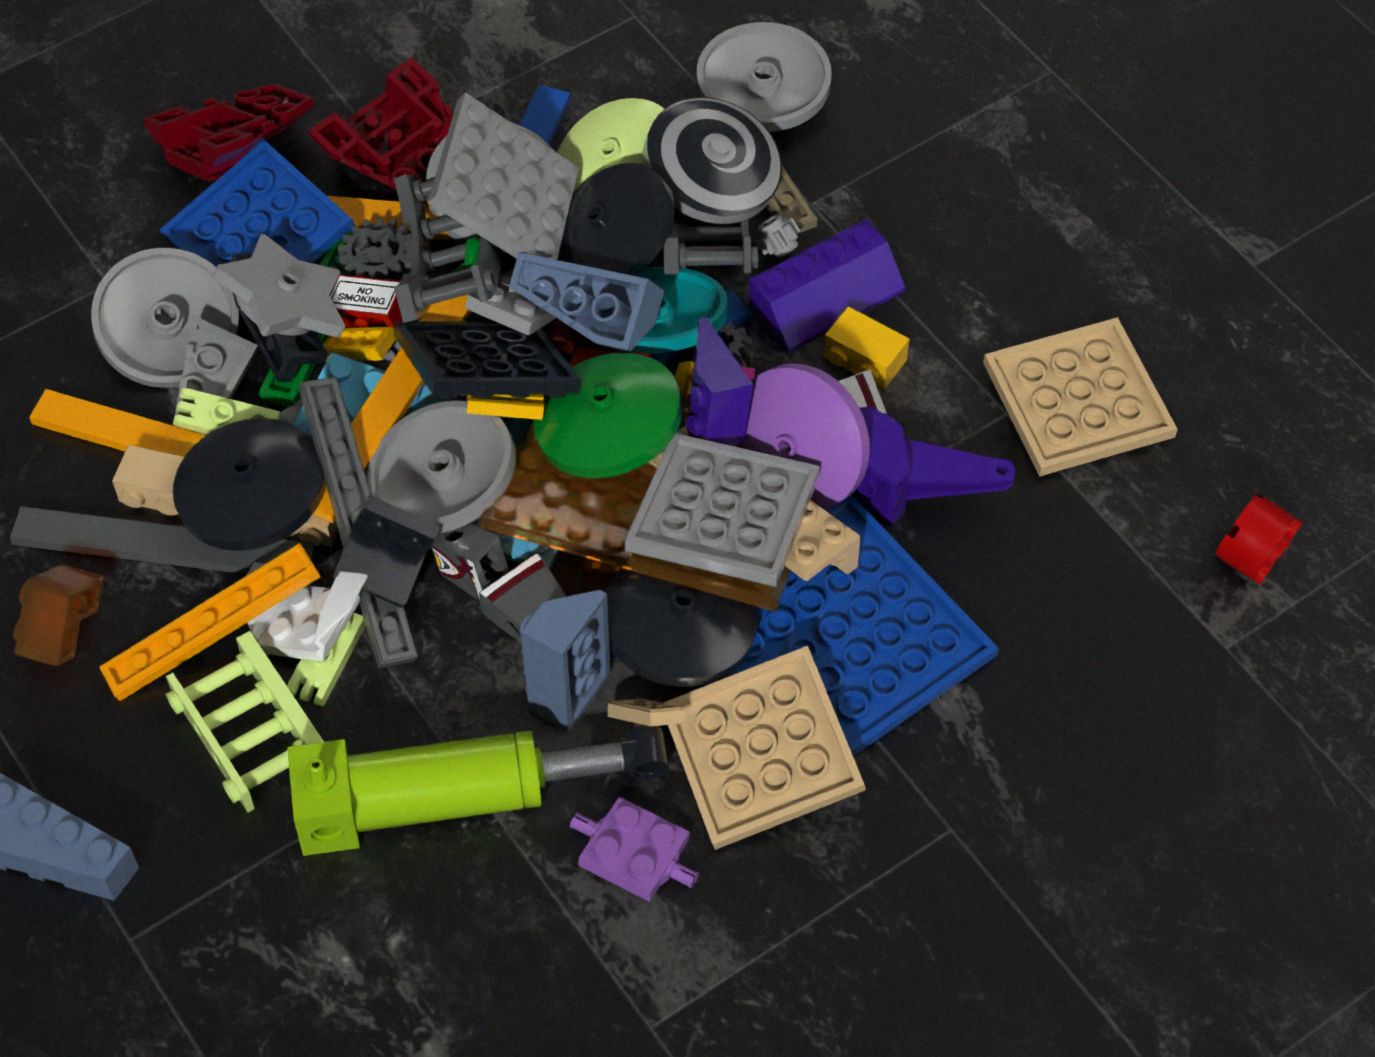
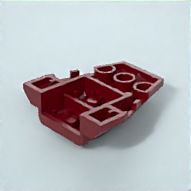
(393, 131)
(224, 132)

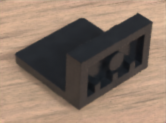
(388, 549)

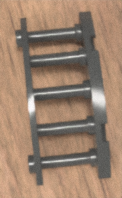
(678, 256)
(418, 287)

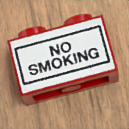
(366, 301)

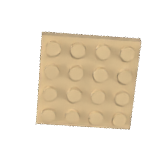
(1079, 396)
(763, 748)

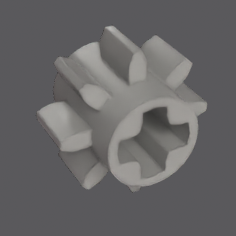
(777, 236)

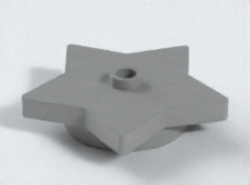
(283, 291)

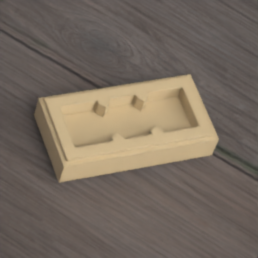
(645, 712)

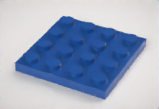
(254, 199)

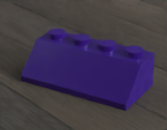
(813, 289)

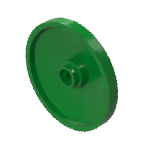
(616, 422)

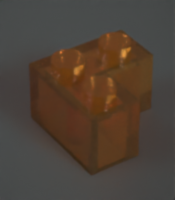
(53, 612)

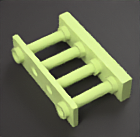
(267, 689)

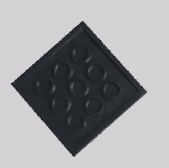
(485, 360)

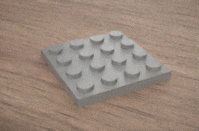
(503, 182)
(723, 509)

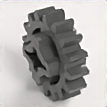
(375, 250)

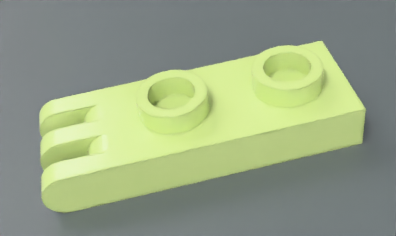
(213, 411)
(324, 675)

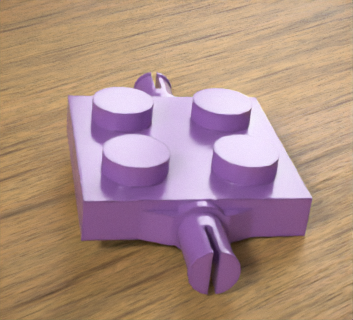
(634, 849)

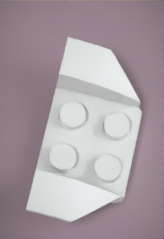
(309, 619)

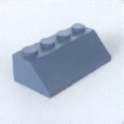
(566, 656)

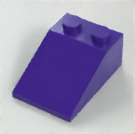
(718, 391)

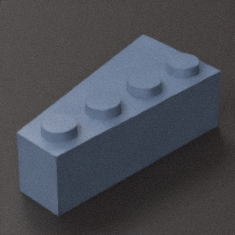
(58, 845)

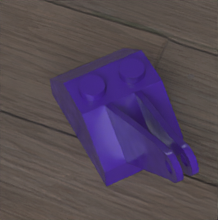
(917, 470)

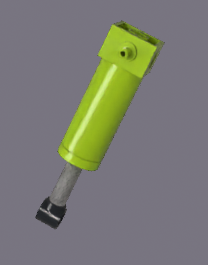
(369, 791)

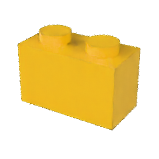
(866, 345)

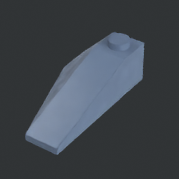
(596, 302)

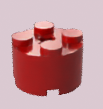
(1258, 538)

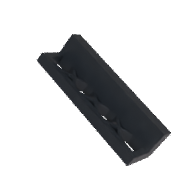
(282, 350)

